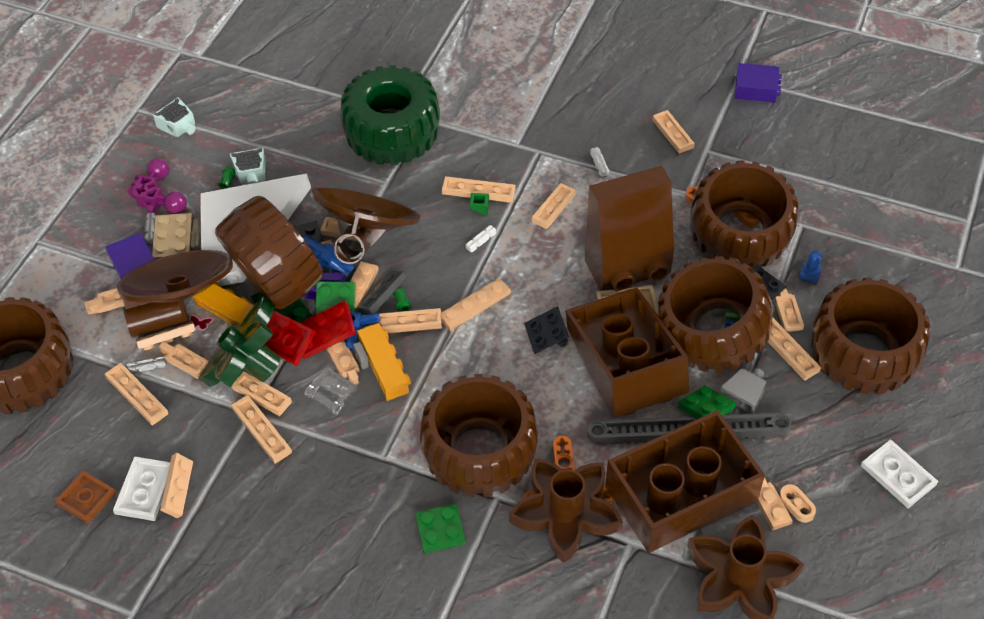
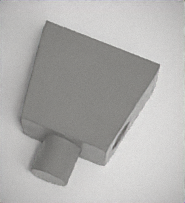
(745, 389)

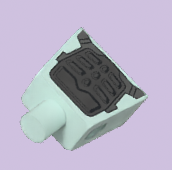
(175, 119)
(249, 165)

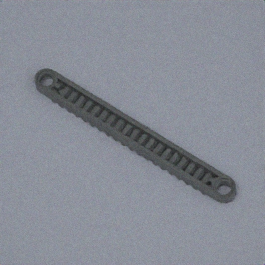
(650, 428)

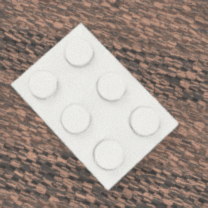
(899, 473)
(143, 489)

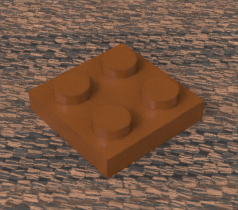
(85, 497)

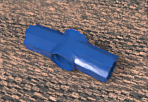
(327, 257)

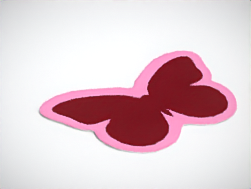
(201, 324)

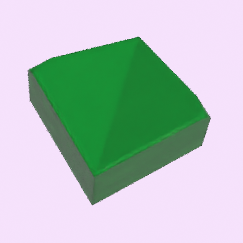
(479, 202)

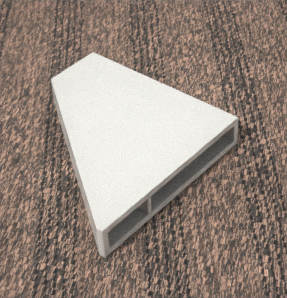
(216, 205)

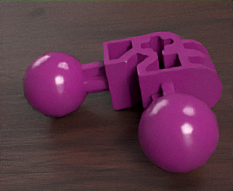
(149, 194)

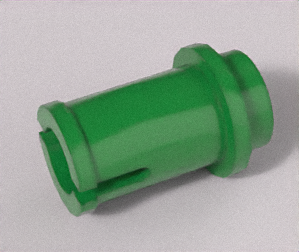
(227, 175)
(401, 299)

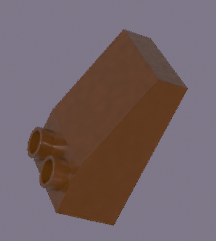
(630, 229)
(628, 352)

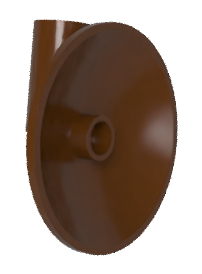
(362, 217)
(157, 289)

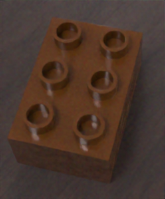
(683, 480)

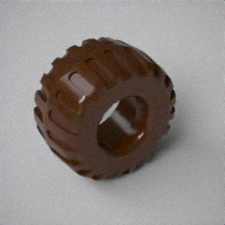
(750, 190)
(269, 251)
(712, 286)
(880, 311)
(37, 329)
(472, 405)

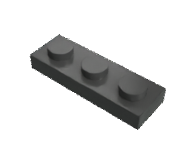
(381, 292)

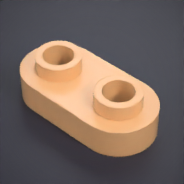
(798, 504)

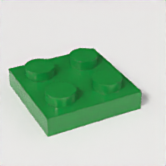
(332, 293)
(705, 402)
(440, 528)

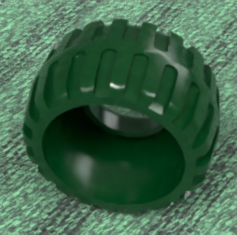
(395, 135)

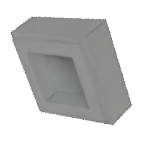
(361, 355)

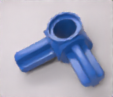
(811, 269)
(359, 323)

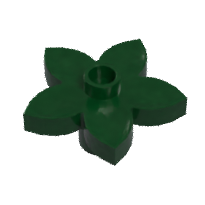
(244, 349)

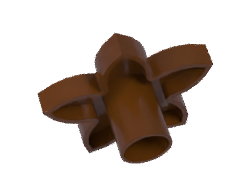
(566, 505)
(742, 571)

